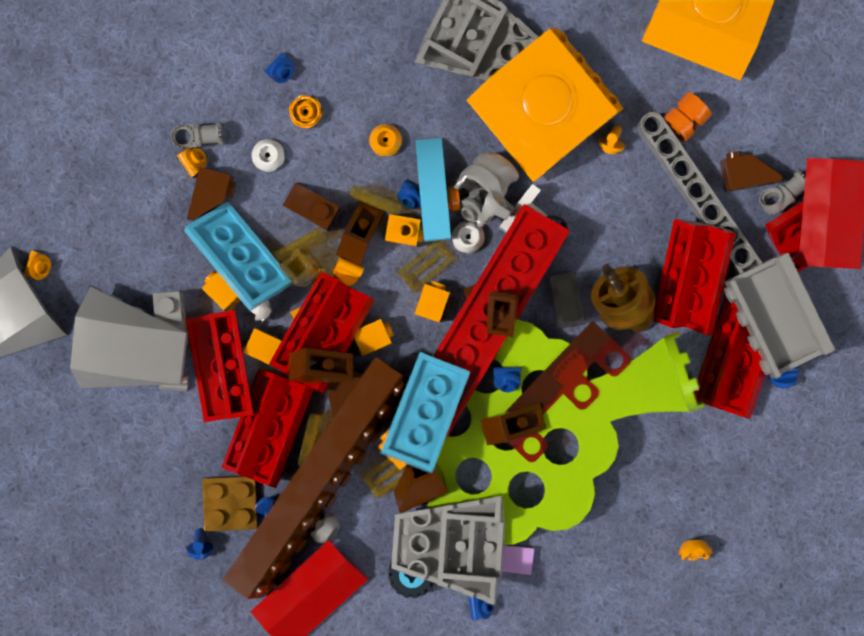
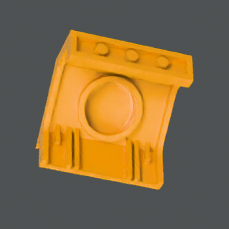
(710, 31)
(544, 103)

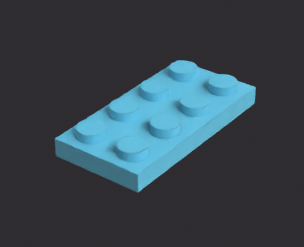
(238, 255)
(425, 412)

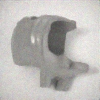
(491, 177)

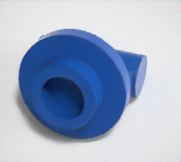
(280, 69)
(409, 196)
(507, 378)
(787, 378)
(265, 505)
(199, 549)
(480, 609)

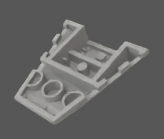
(473, 38)
(22, 314)
(124, 345)
(454, 546)

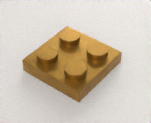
(229, 503)

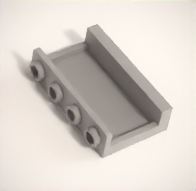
(778, 315)

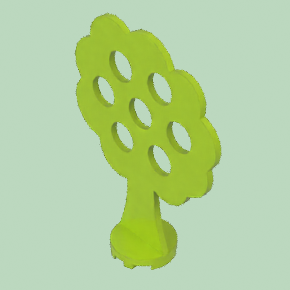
(648, 384)

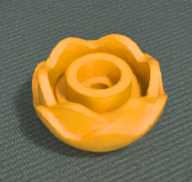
(303, 103)
(385, 148)
(695, 549)

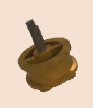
(623, 297)

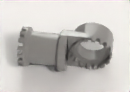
(199, 134)
(787, 194)

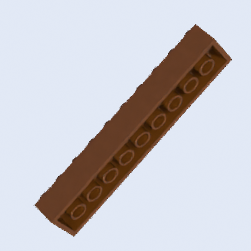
(318, 481)

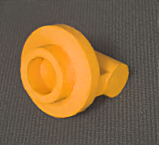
(611, 143)
(192, 159)
(37, 266)
(347, 271)

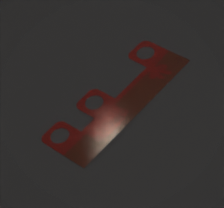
(565, 375)

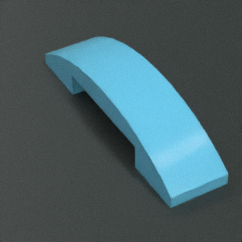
(433, 189)

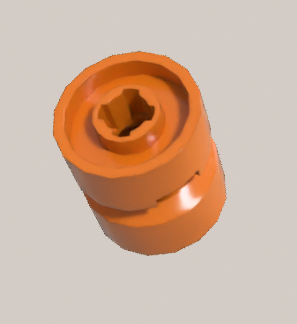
(688, 115)

